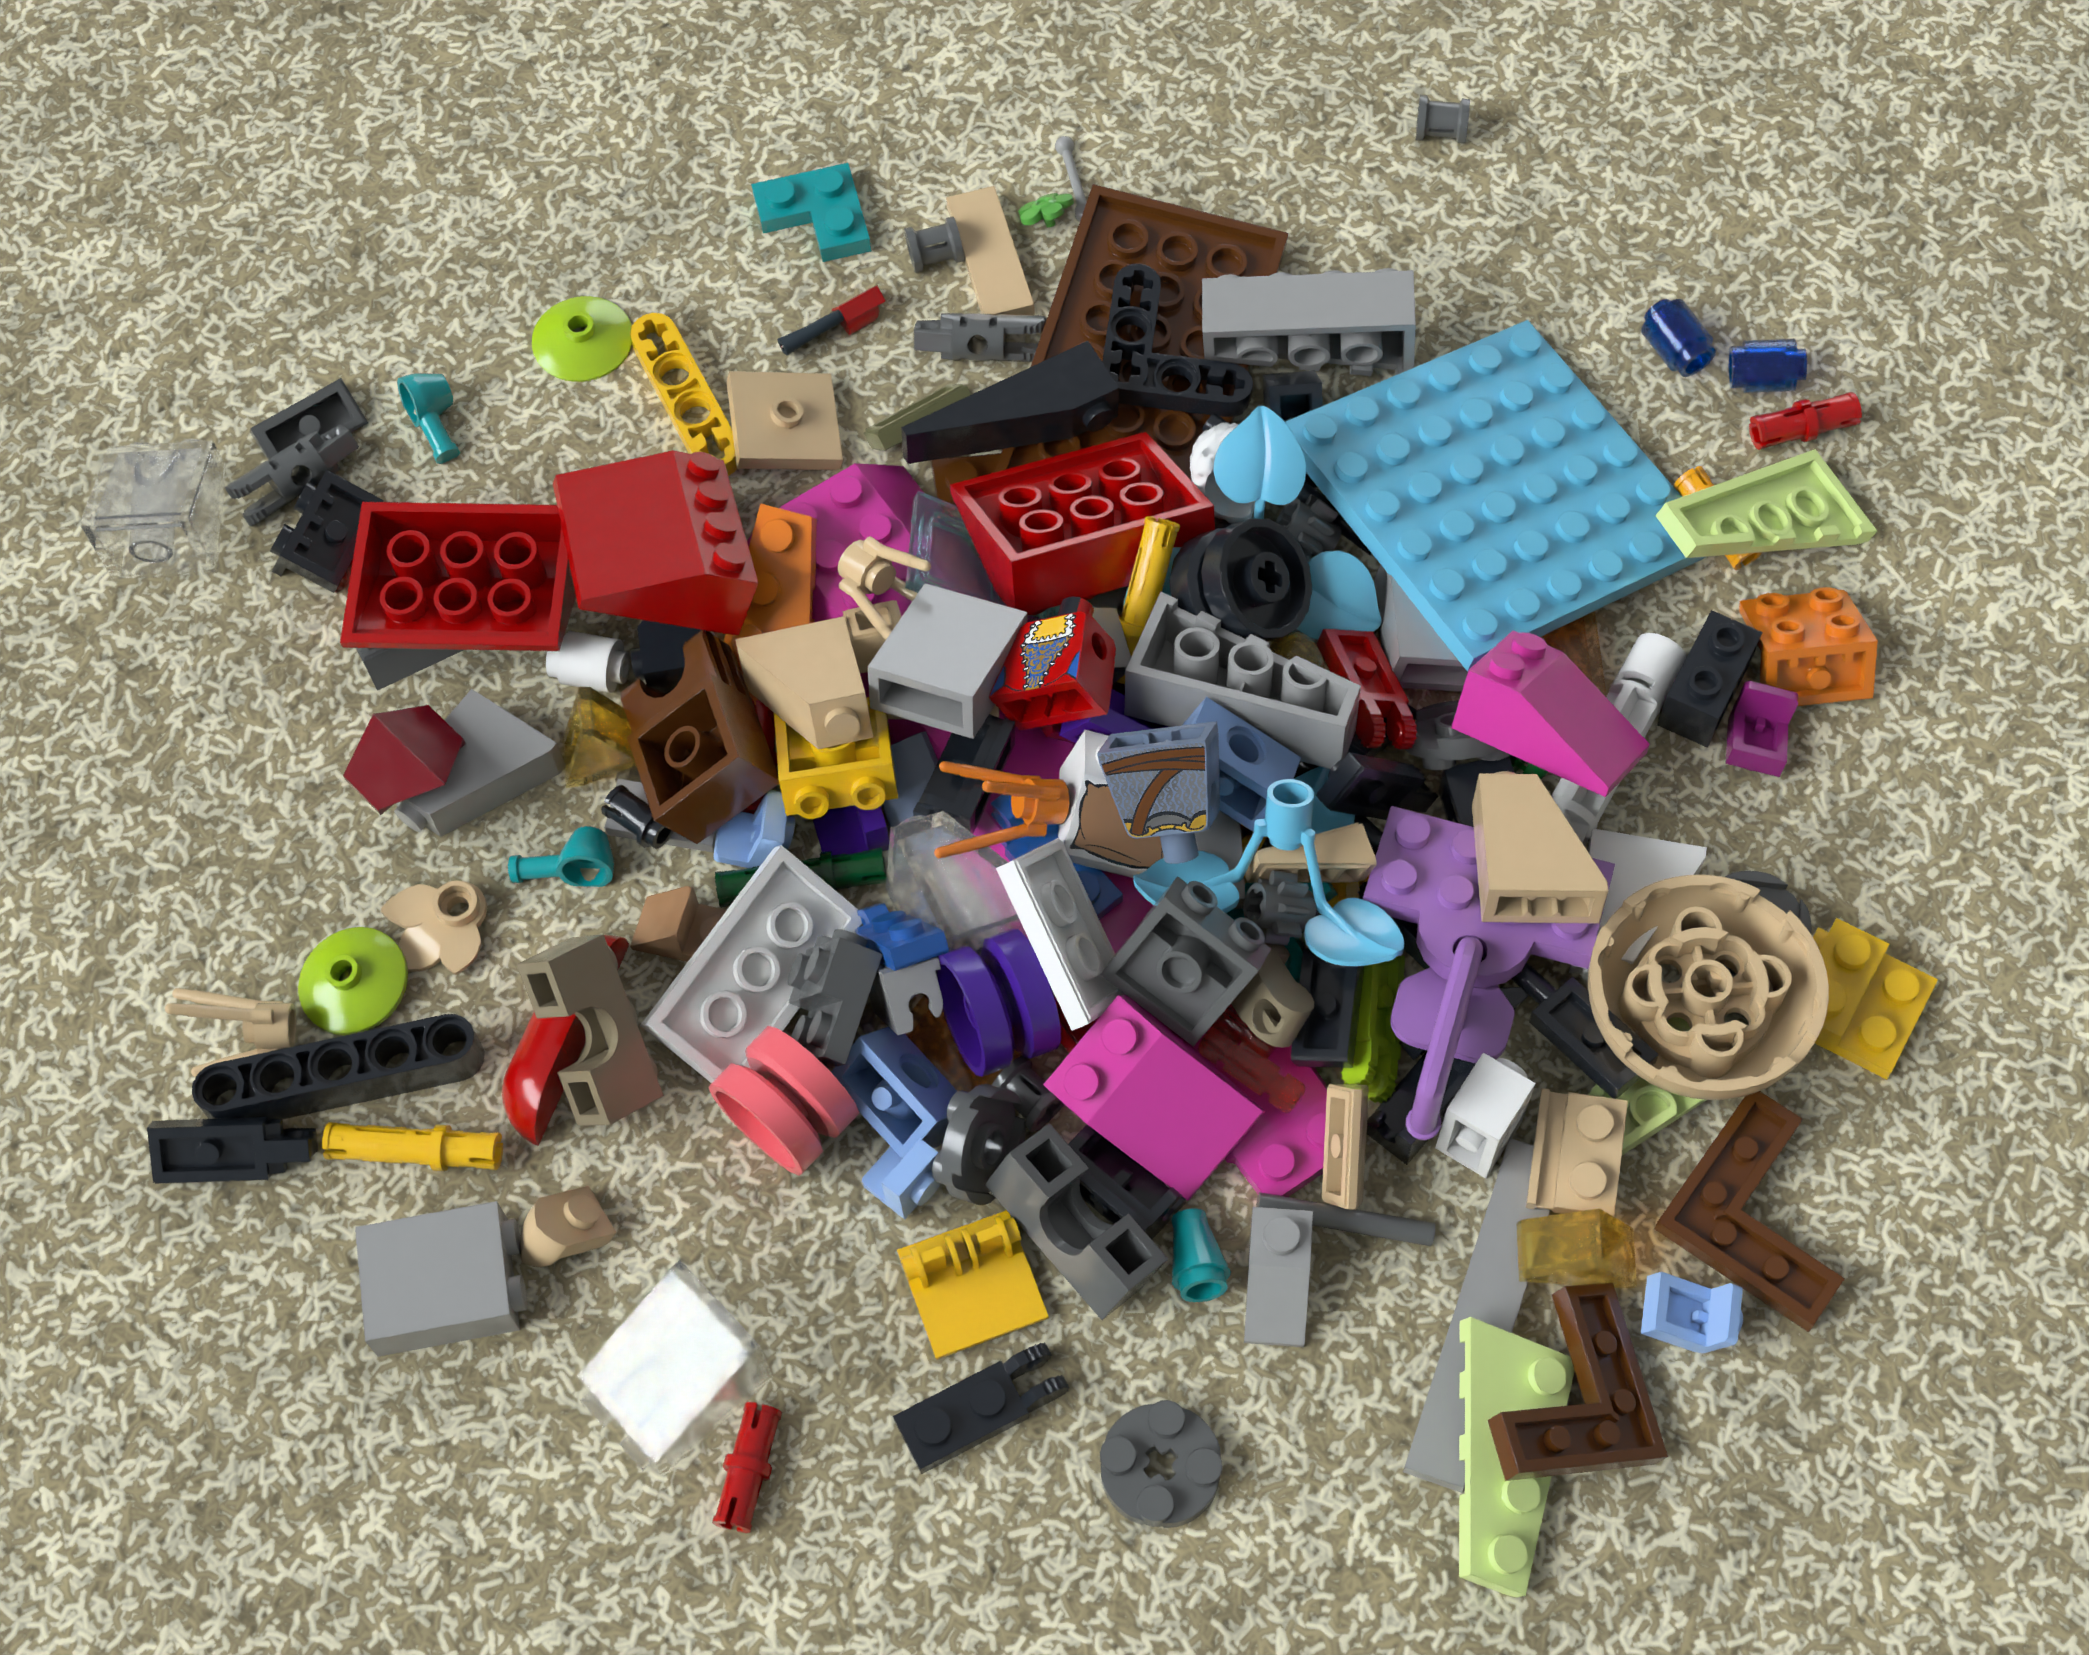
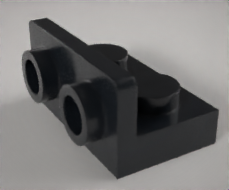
(326, 532)

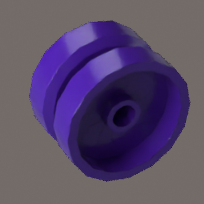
(998, 1002)

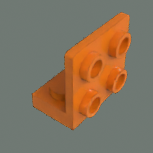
(1814, 645)

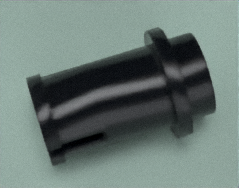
(636, 817)

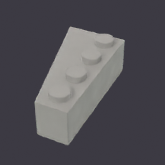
(1312, 320)
(1192, 657)

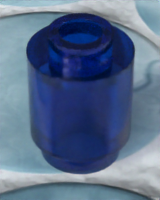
(1678, 337)
(1767, 365)

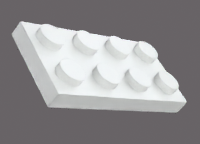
(743, 966)

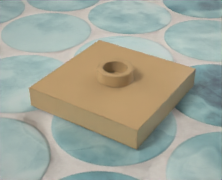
(784, 420)

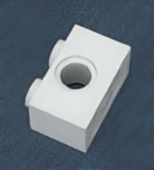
(1485, 1114)

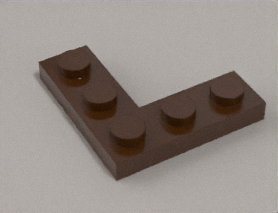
(1711, 1225)
(1614, 1424)

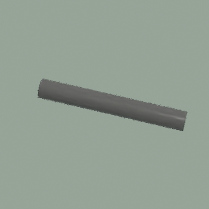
(1356, 1220)

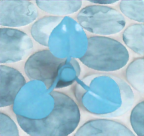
(1266, 463)
(1344, 935)

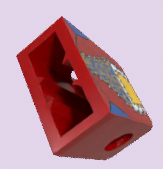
(1057, 669)

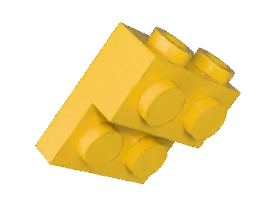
(836, 775)
(1870, 998)

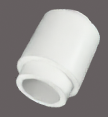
(589, 662)

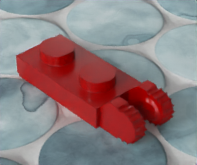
(1362, 661)

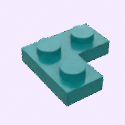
(816, 197)

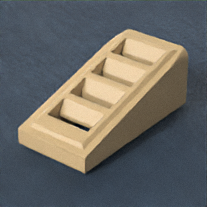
(1341, 855)

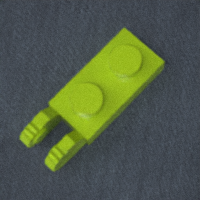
(1376, 1044)

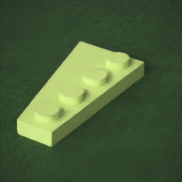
(1768, 510)
(1495, 1515)

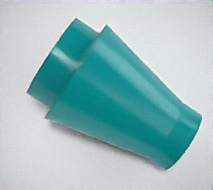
(1197, 1260)

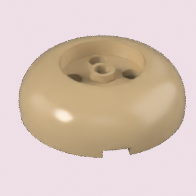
(1699, 930)

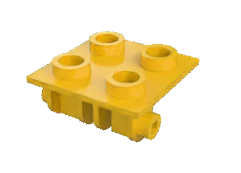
(972, 1284)

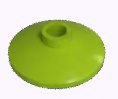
(585, 353)
(369, 992)

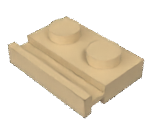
(1576, 1152)

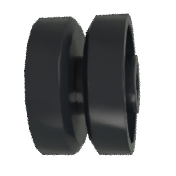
(1246, 577)

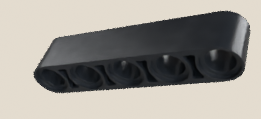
(367, 1080)

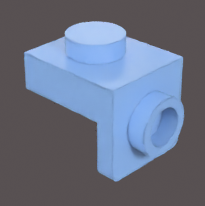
(751, 837)
(903, 1181)
(1691, 1313)

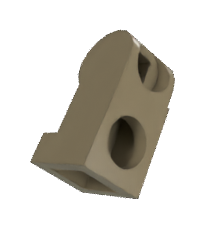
(1274, 1002)

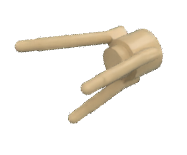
(869, 570)
(265, 1023)

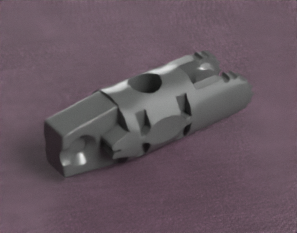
(956, 336)
(314, 457)

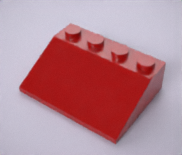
(1076, 519)
(658, 541)
(458, 578)

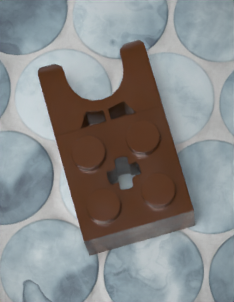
(700, 743)

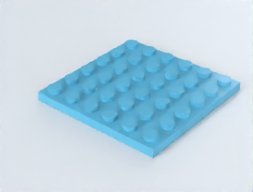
(1493, 490)

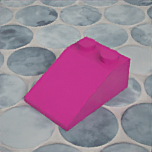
(1548, 714)
(1154, 1096)

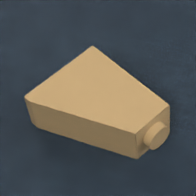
(809, 680)
(1531, 856)

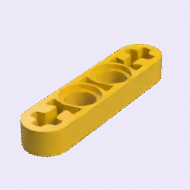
(689, 394)

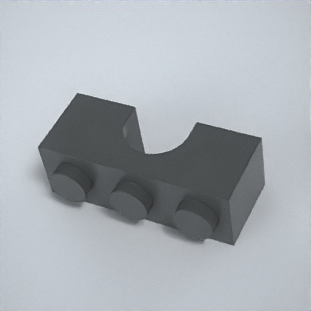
(1043, 1194)

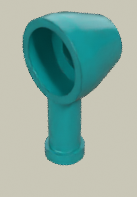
(430, 397)
(586, 848)

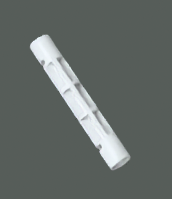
(1639, 696)

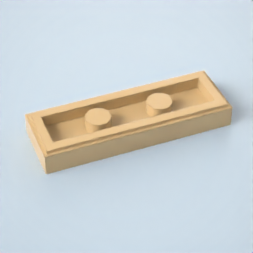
(990, 253)

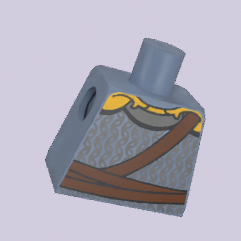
(1165, 784)

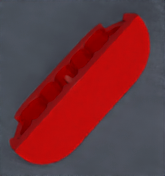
(547, 1046)

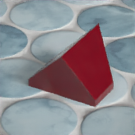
(402, 756)

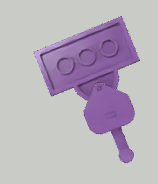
(1455, 1005)

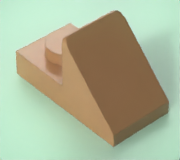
(674, 924)

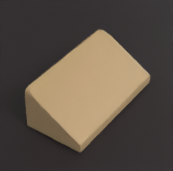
(1345, 1145)

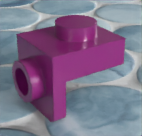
(1760, 728)

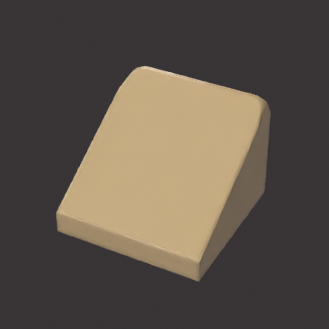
(864, 636)

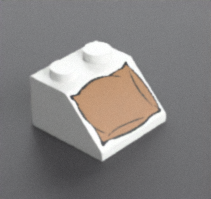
(1093, 824)

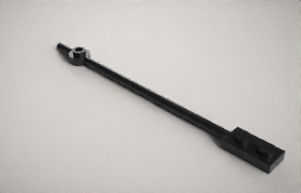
(1562, 1014)

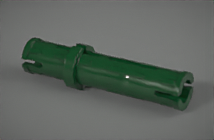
(838, 871)

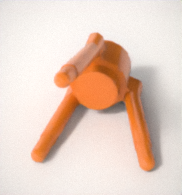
(1032, 799)

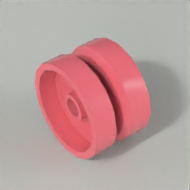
(784, 1100)

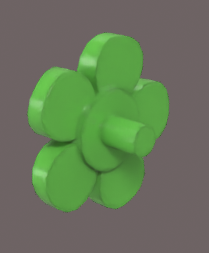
(1045, 207)

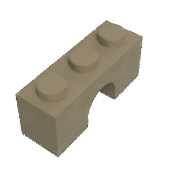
(615, 1068)

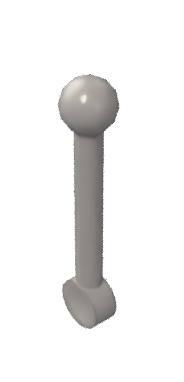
(1064, 147)

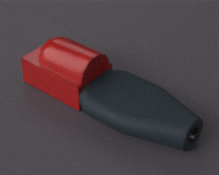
(852, 316)

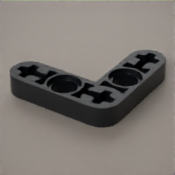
(1150, 368)

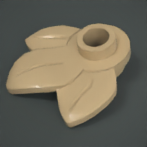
(431, 931)

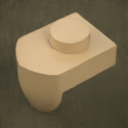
(564, 1227)

